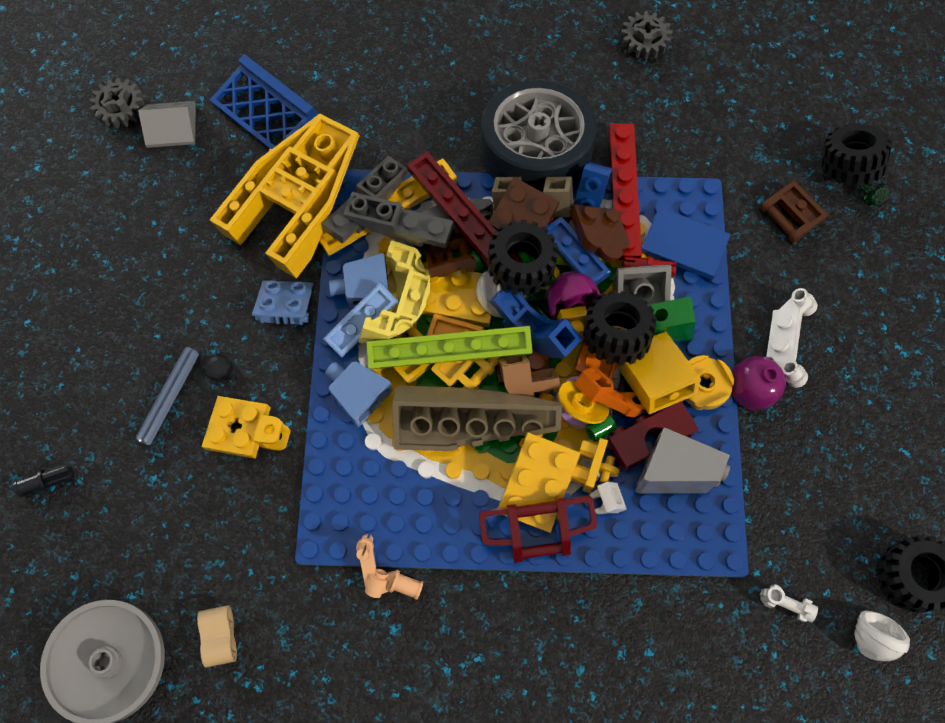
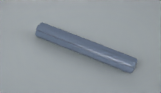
(167, 396)

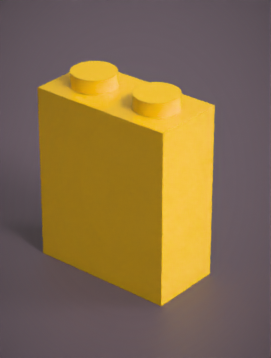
(662, 375)

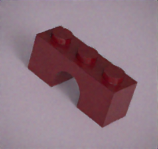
(629, 444)

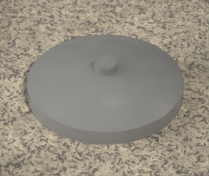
(102, 662)

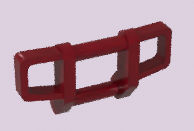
(558, 507)

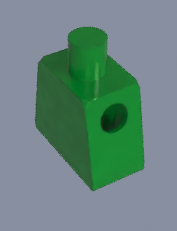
(675, 318)

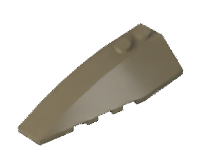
(463, 416)

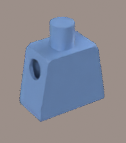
(360, 278)
(357, 390)

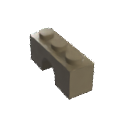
(555, 187)

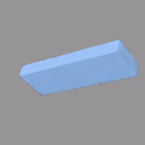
(348, 330)

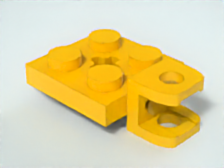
(256, 429)

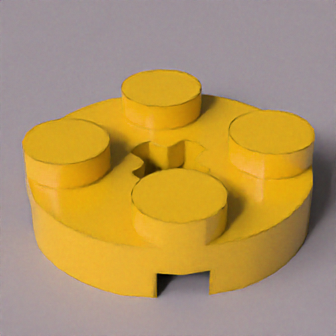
(721, 384)

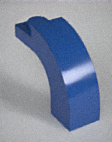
(548, 336)

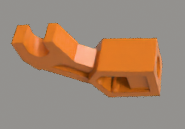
(600, 389)

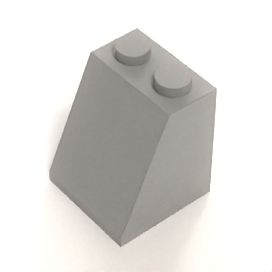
(682, 466)

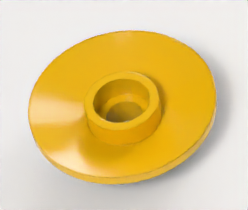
(579, 406)

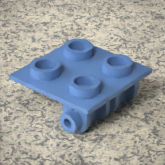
(283, 300)

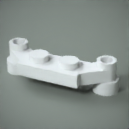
(786, 333)

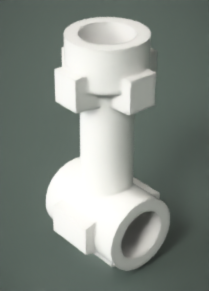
(776, 596)

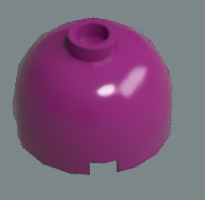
(571, 291)
(758, 382)

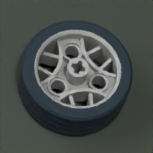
(526, 133)

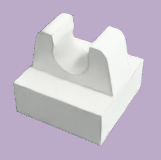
(611, 498)

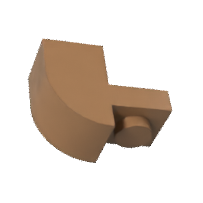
(521, 381)

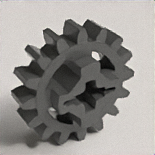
(646, 35)
(117, 102)

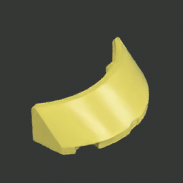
(412, 291)

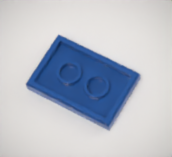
(686, 242)

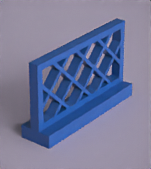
(273, 88)

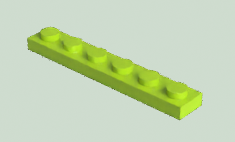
(449, 347)

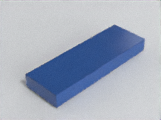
(575, 254)

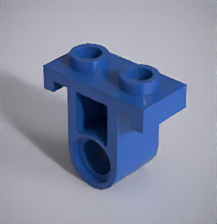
(593, 185)

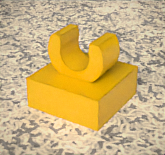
(575, 316)

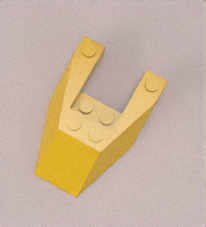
(299, 176)

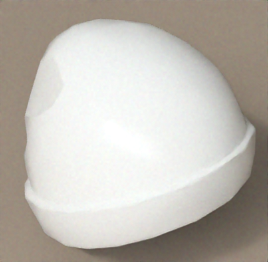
(880, 637)

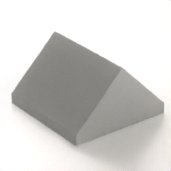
(168, 123)
(647, 282)

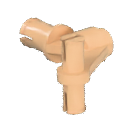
(379, 581)

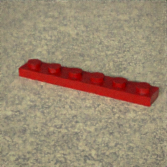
(624, 184)

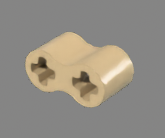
(217, 636)

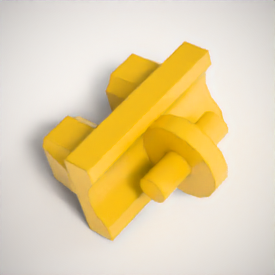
(595, 452)

